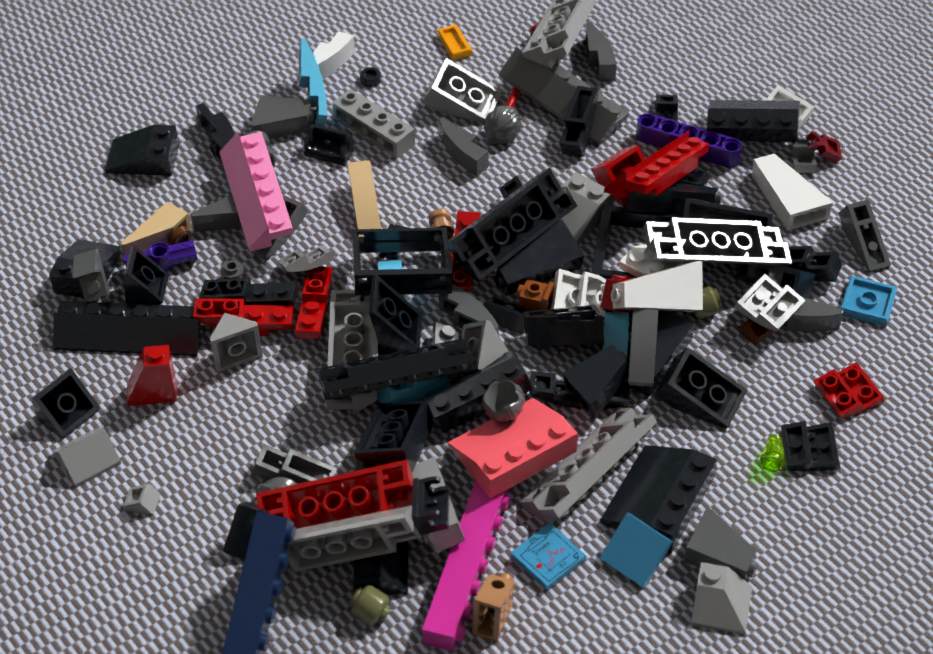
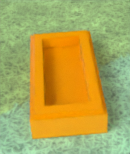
(454, 42)

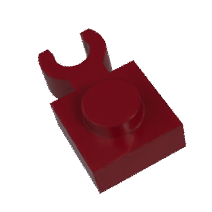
(828, 147)

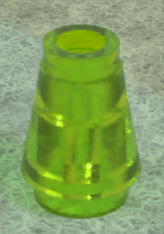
(773, 455)

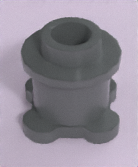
(231, 269)

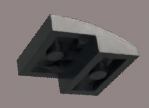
(810, 447)

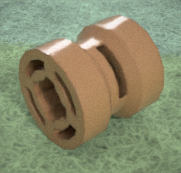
(440, 219)

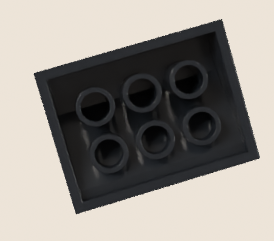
(663, 490)

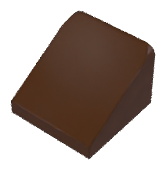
(753, 331)

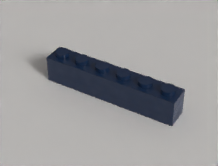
(259, 585)

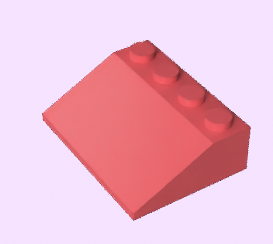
(514, 450)

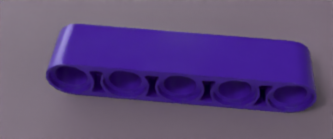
(661, 131)

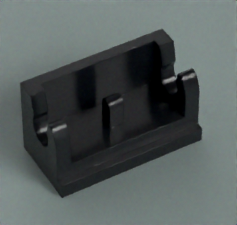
(328, 145)
(430, 505)

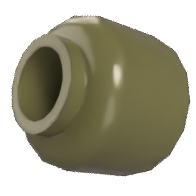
(711, 303)
(370, 605)

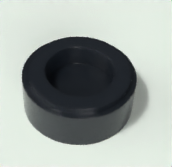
(370, 77)

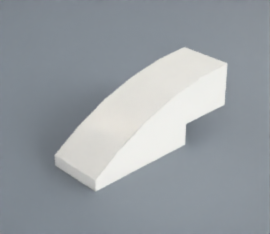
(335, 54)

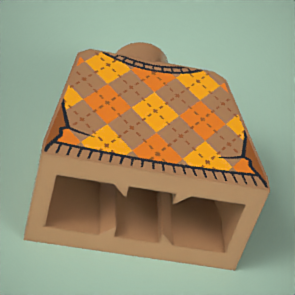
(495, 593)

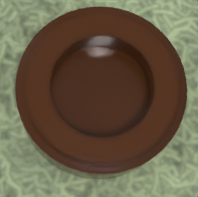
(179, 235)

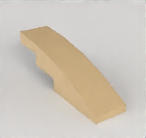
(364, 195)

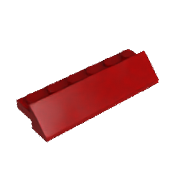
(660, 168)
(342, 495)

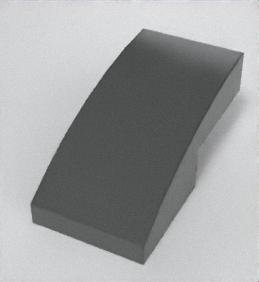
(802, 157)

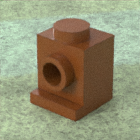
(535, 295)

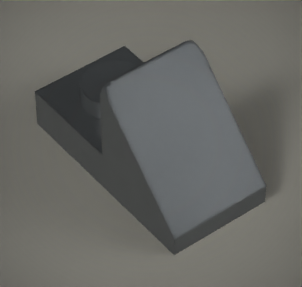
(90, 272)

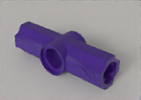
(170, 255)

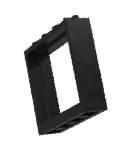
(620, 217)
(403, 240)

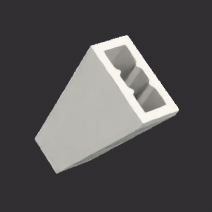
(789, 193)
(665, 290)

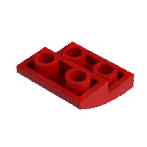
(849, 391)

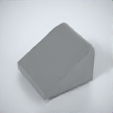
(142, 499)

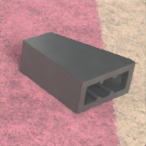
(282, 116)
(720, 545)

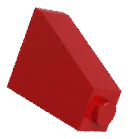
(152, 378)

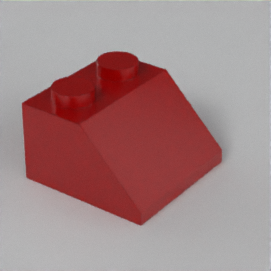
(616, 166)

